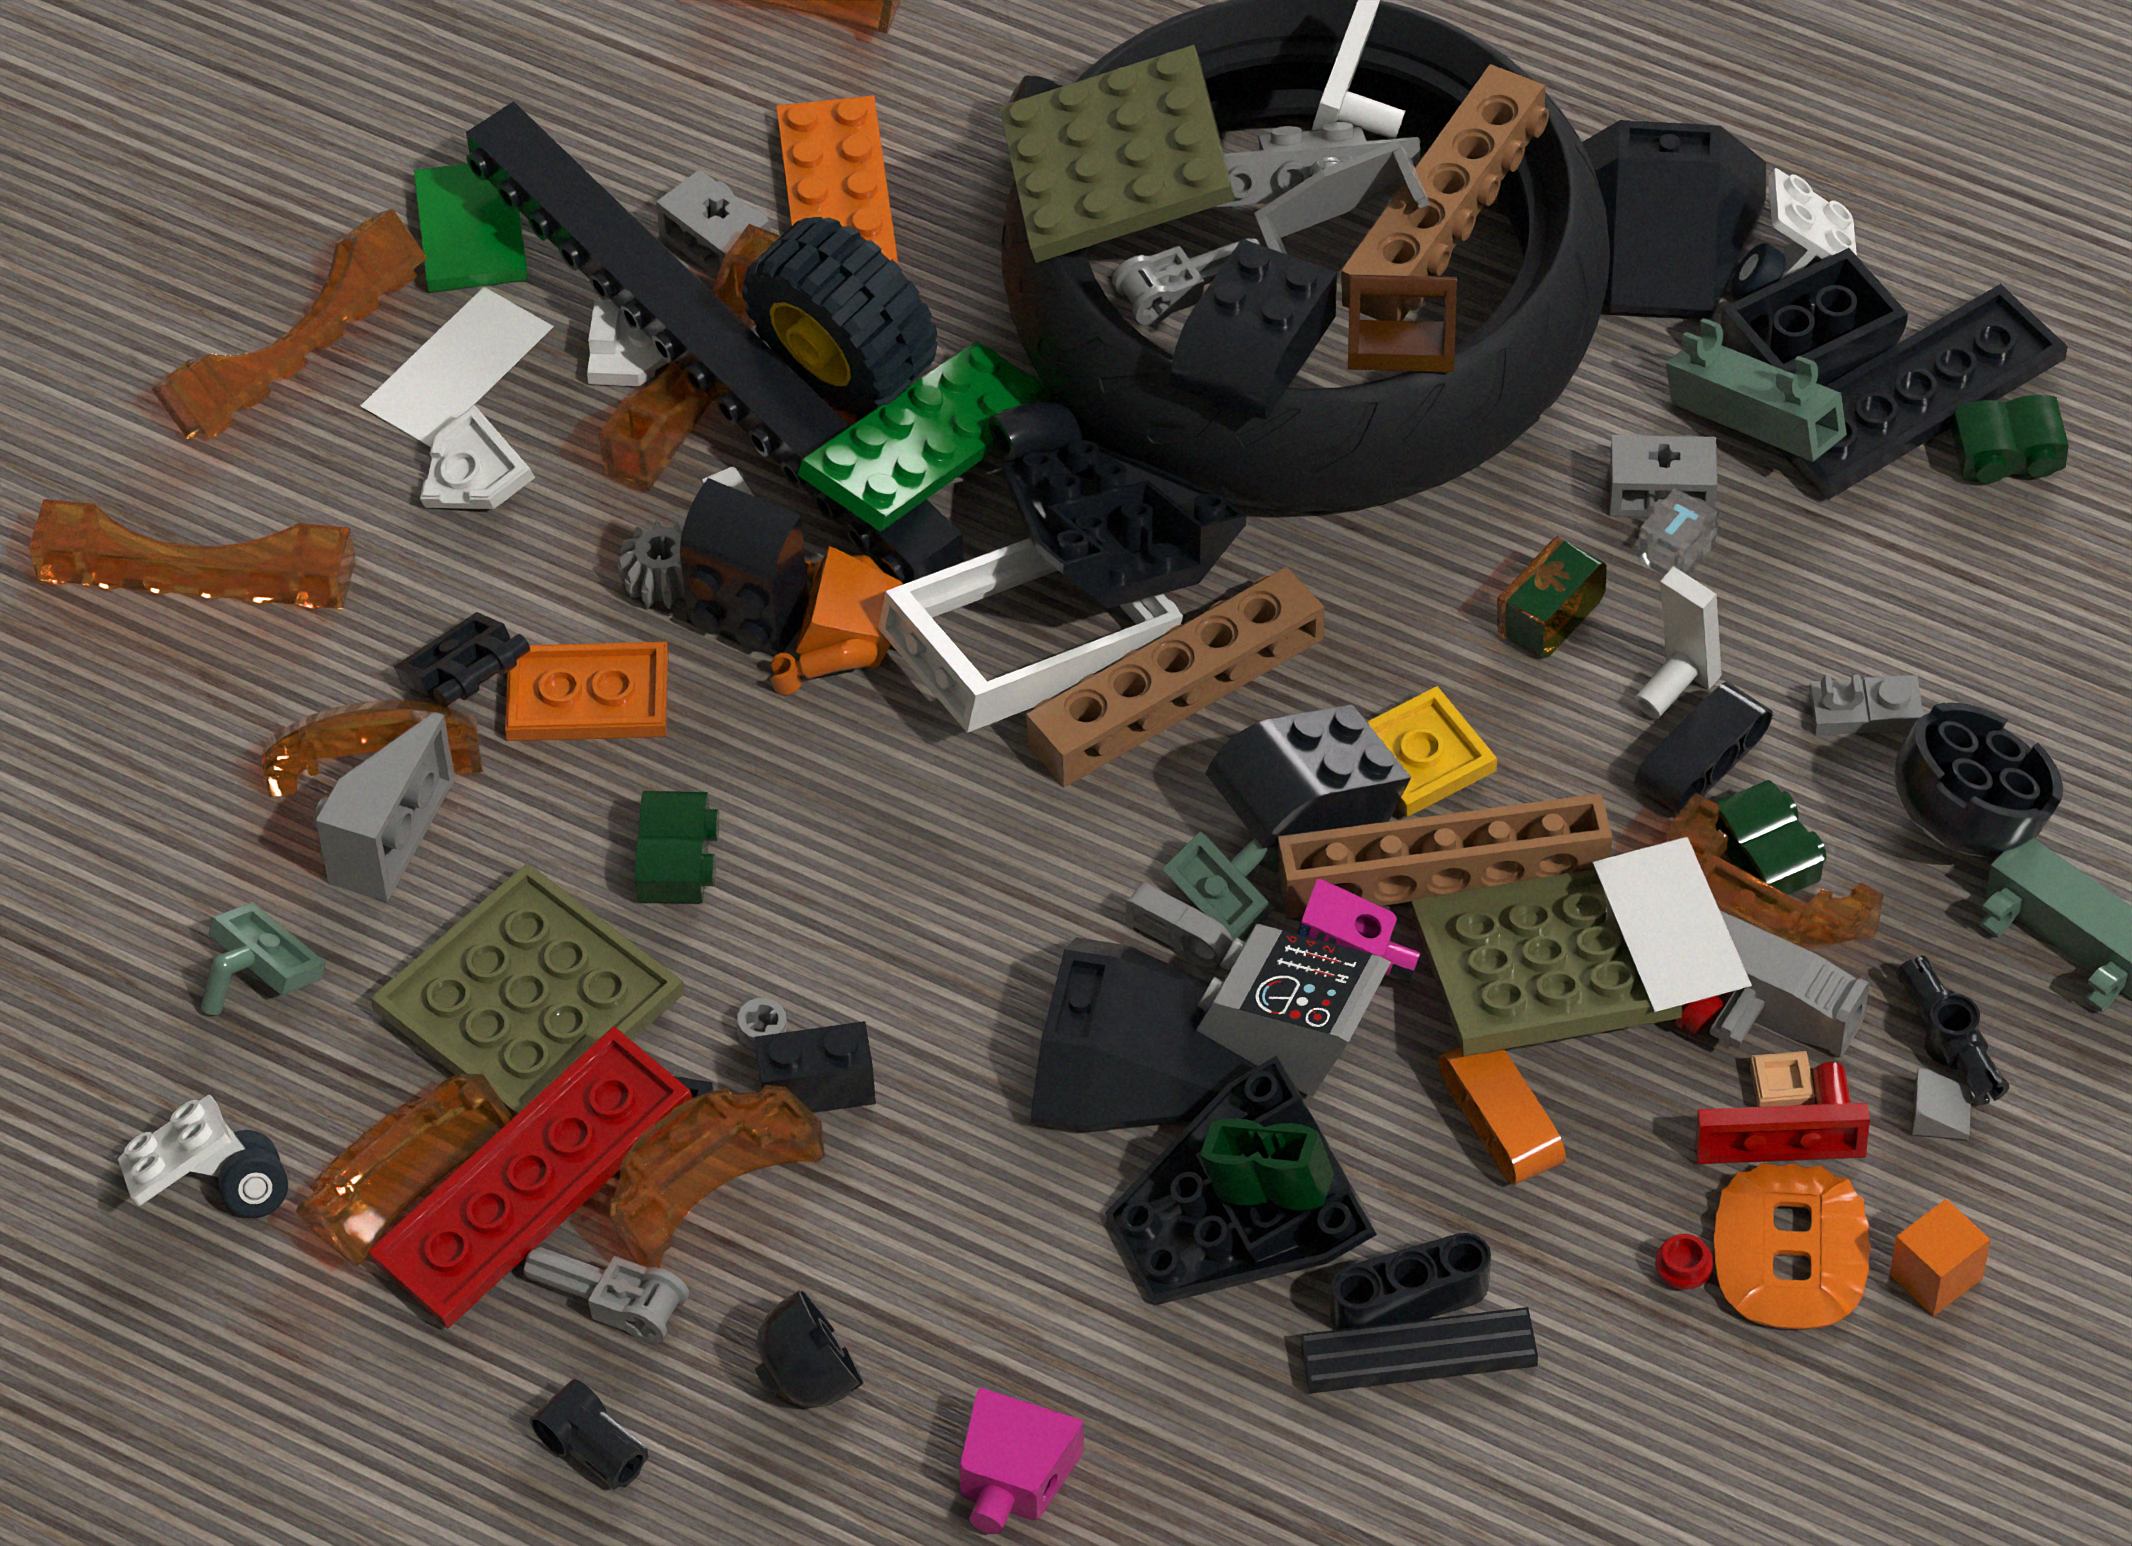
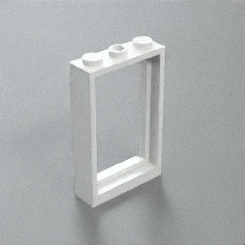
(954, 680)

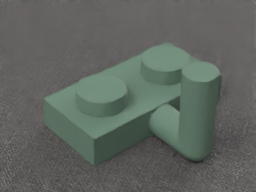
(1221, 885)
(263, 947)

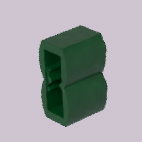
(2009, 438)
(1769, 839)
(674, 847)
(1267, 1164)

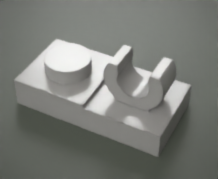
(1865, 704)

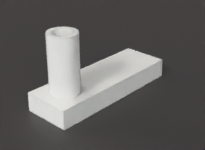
(1349, 107)
(1690, 643)

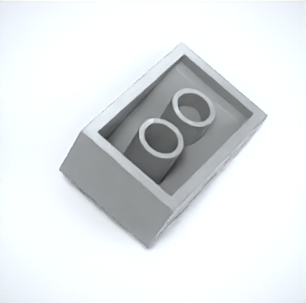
(384, 810)

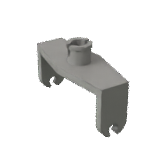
(1337, 191)

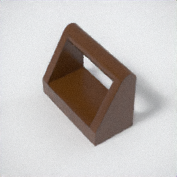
(1402, 344)

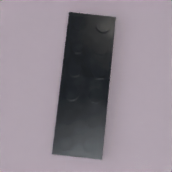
(1916, 385)

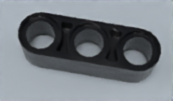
(1703, 747)
(1427, 1265)

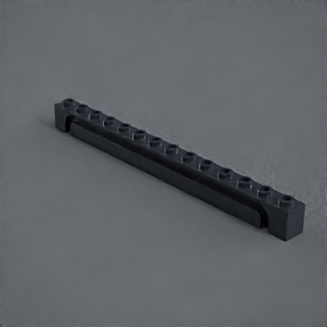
(690, 327)

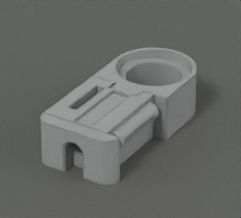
(1178, 925)

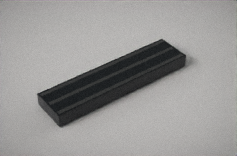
(1419, 1350)

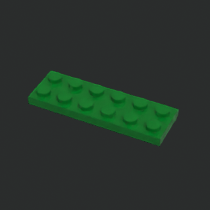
(921, 437)

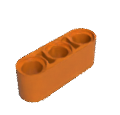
(1503, 1113)

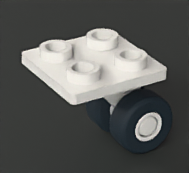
(1808, 220)
(201, 1142)

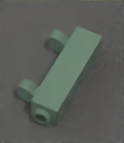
(1754, 395)
(2067, 912)

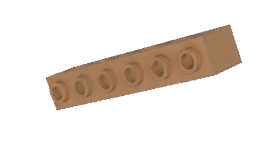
(1459, 178)
(1174, 676)
(1445, 852)

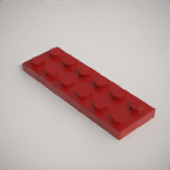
(528, 1177)

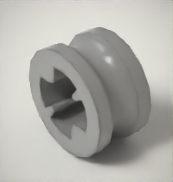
(751, 1013)

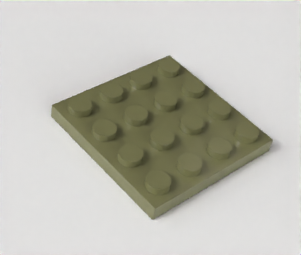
(1116, 153)
(1532, 962)
(525, 988)

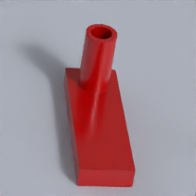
(1787, 1133)

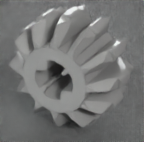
(653, 564)

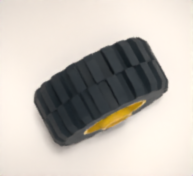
(840, 315)

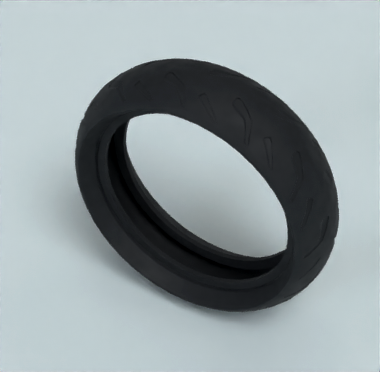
(1348, 441)

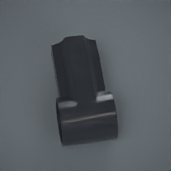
(579, 1425)

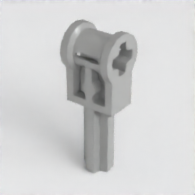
(1168, 280)
(620, 1296)

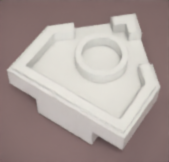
(617, 351)
(472, 466)

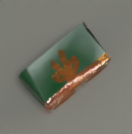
(1551, 597)

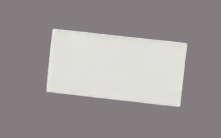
(457, 365)
(1671, 924)

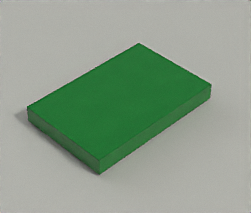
(467, 230)

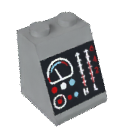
(1290, 1001)

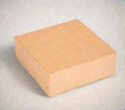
(1782, 1079)

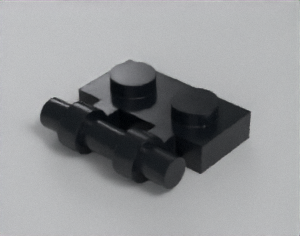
(462, 659)

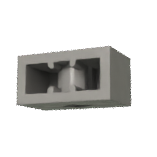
(705, 219)
(1650, 467)

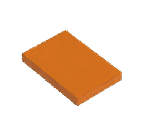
(588, 692)

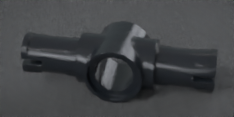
(1958, 1049)

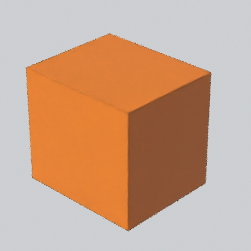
(1939, 1257)

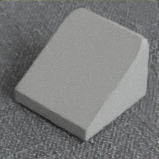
(1940, 1106)

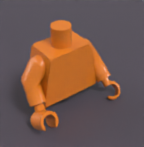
(838, 620)

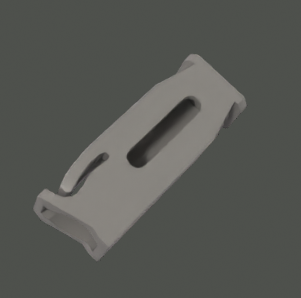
(1789, 993)

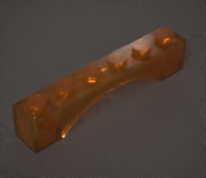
(363, 267)
(657, 420)
(295, 566)

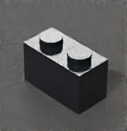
(820, 1065)

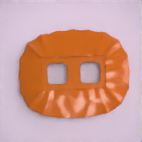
(1834, 1245)

